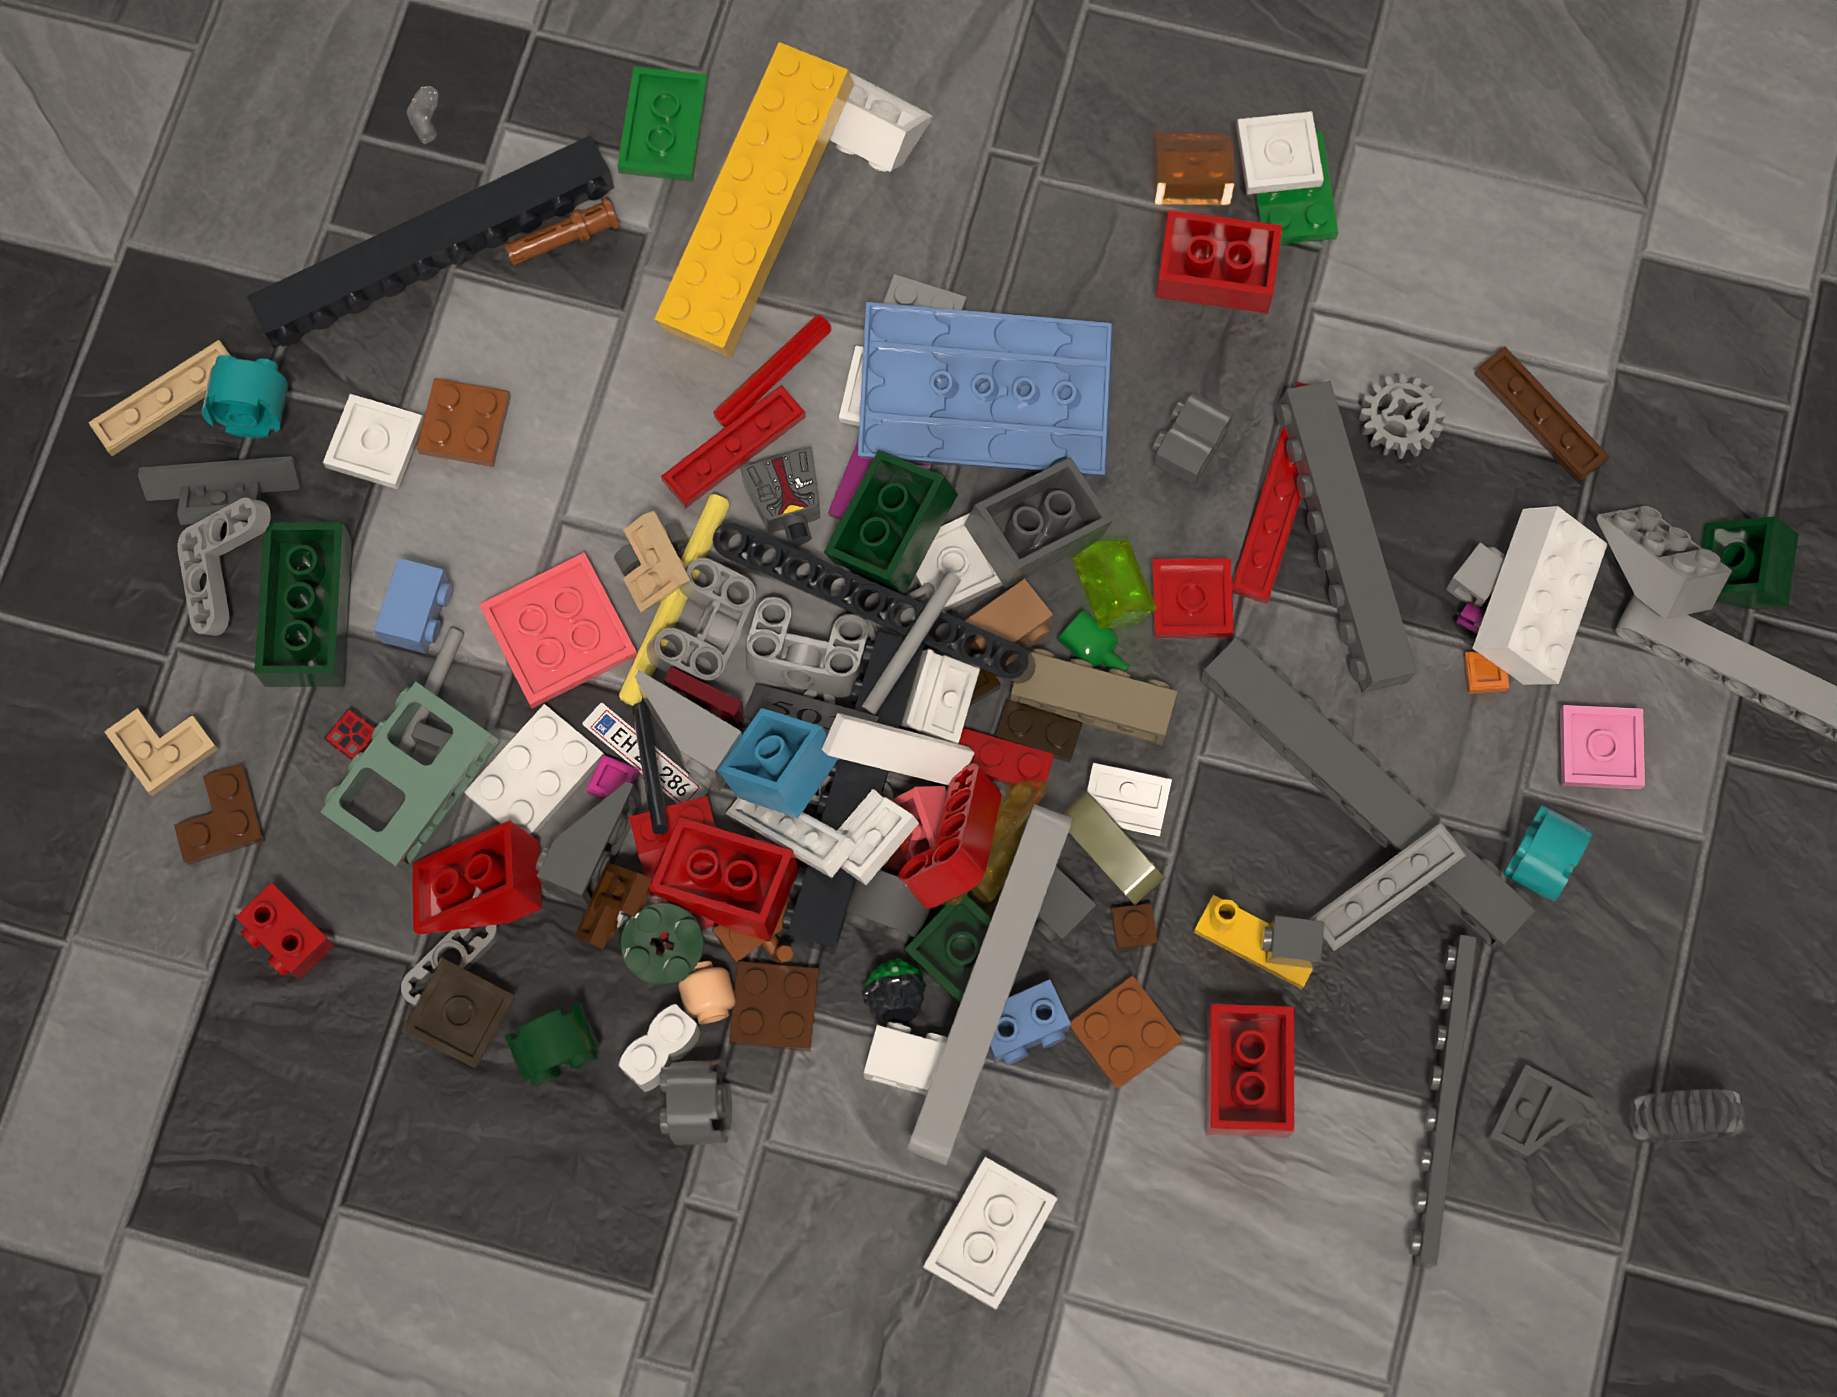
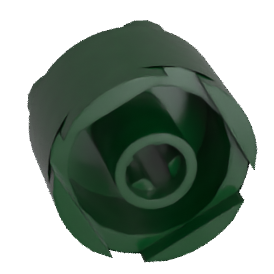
(673, 959)
(552, 1044)

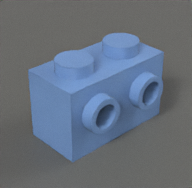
(413, 606)
(1027, 1021)

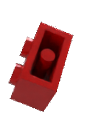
(284, 931)

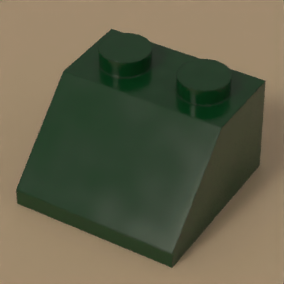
(1760, 558)

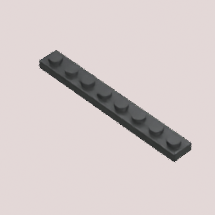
(1441, 1116)

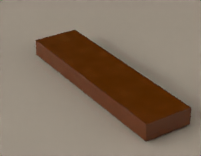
(1541, 415)

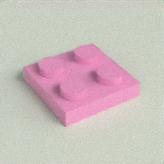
(1602, 747)

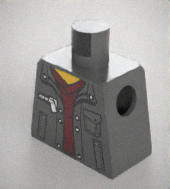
(785, 493)

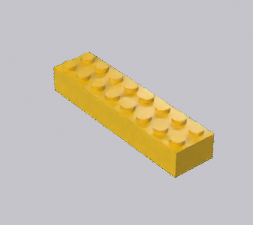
(754, 200)

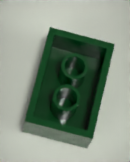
(891, 522)

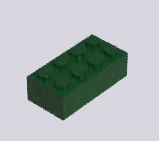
(303, 604)

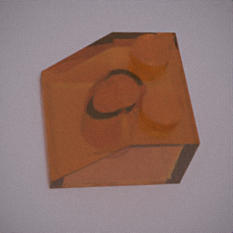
(1193, 168)

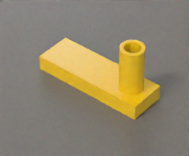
(1241, 935)

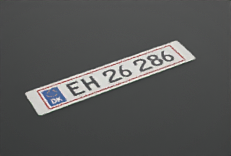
(623, 741)

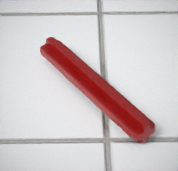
(772, 370)

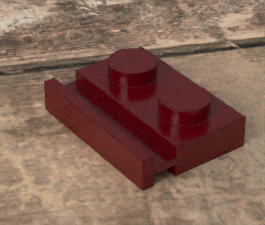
(707, 697)

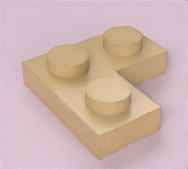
(660, 567)
(158, 759)

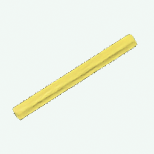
(672, 606)

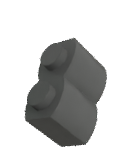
(1192, 438)

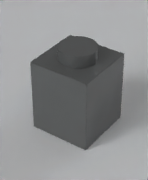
(1293, 941)

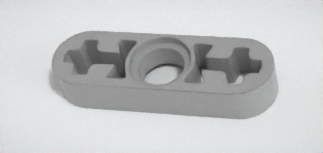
(419, 971)

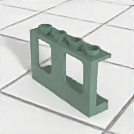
(428, 789)

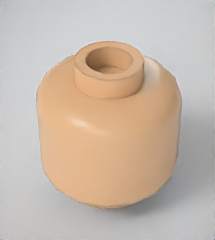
(707, 993)

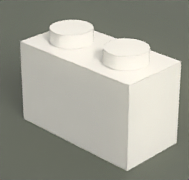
(903, 1058)

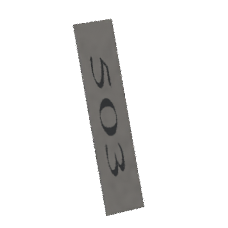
(798, 707)

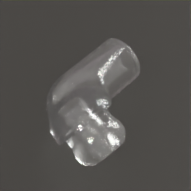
(421, 111)

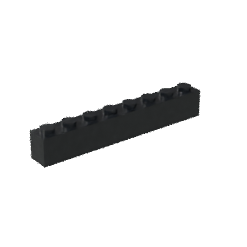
(823, 900)

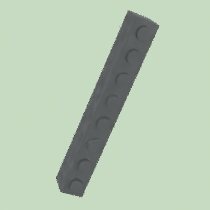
(1345, 537)

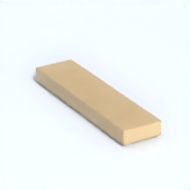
(157, 401)

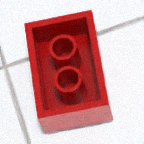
(1219, 261)
(1250, 1070)

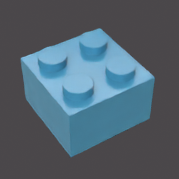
(778, 763)

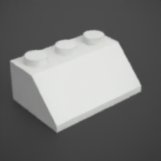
(878, 126)

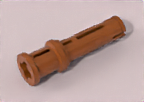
(578, 226)

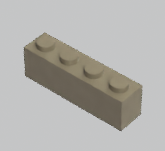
(1097, 697)

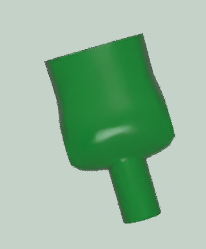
(1091, 643)

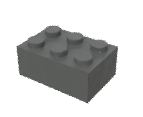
(1037, 522)

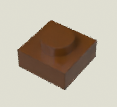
(1134, 927)

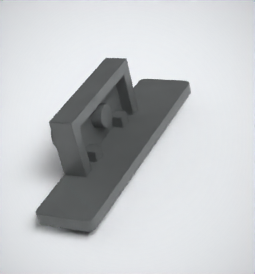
(214, 485)

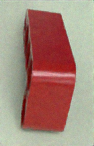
(961, 842)

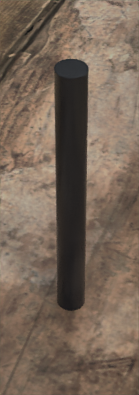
(650, 769)

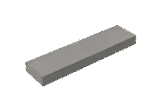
(1389, 886)

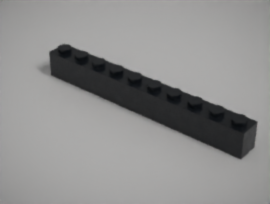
(431, 242)

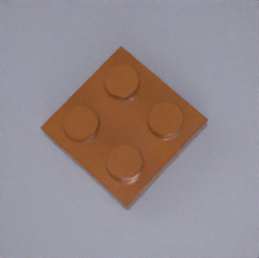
(463, 422)
(1125, 1033)

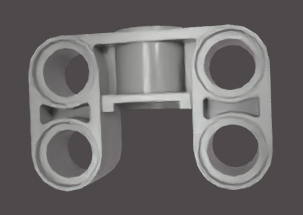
(717, 628)
(803, 660)

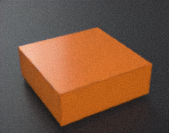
(1483, 675)

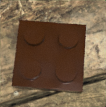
(774, 1006)

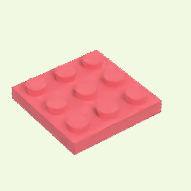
(558, 630)

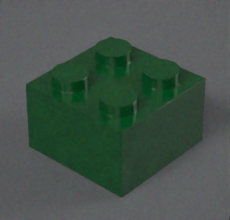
(951, 946)

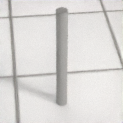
(911, 643)
(433, 684)

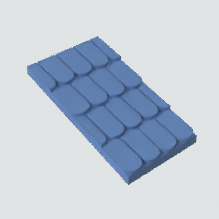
(985, 389)

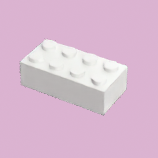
(1540, 595)

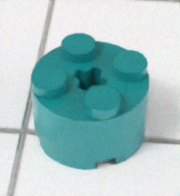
(245, 396)
(1548, 853)

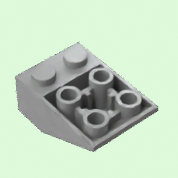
(1663, 562)

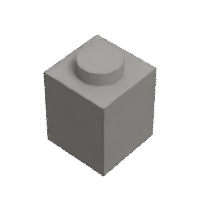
(1477, 576)

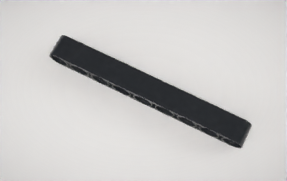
(858, 590)

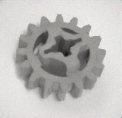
(1409, 402)

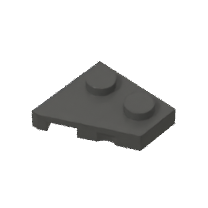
(1537, 1112)

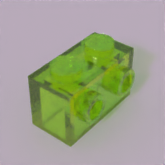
(1114, 583)

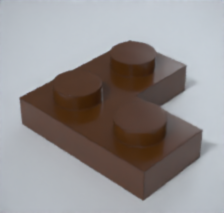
(231, 824)
(616, 892)

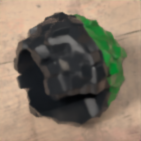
(894, 992)

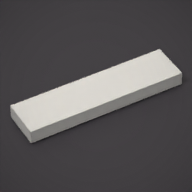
(895, 749)
(807, 837)

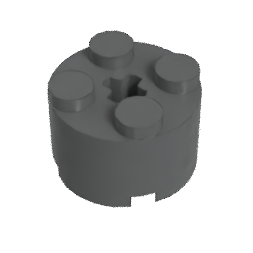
(888, 905)
(696, 1102)

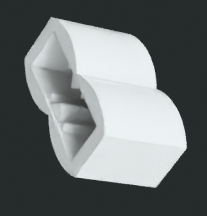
(668, 1040)

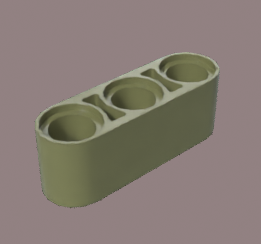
(1112, 848)

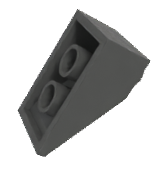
(582, 851)

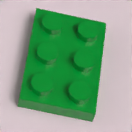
(662, 123)
(1303, 212)

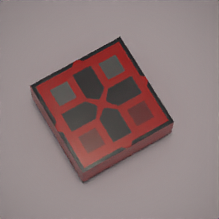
(350, 734)

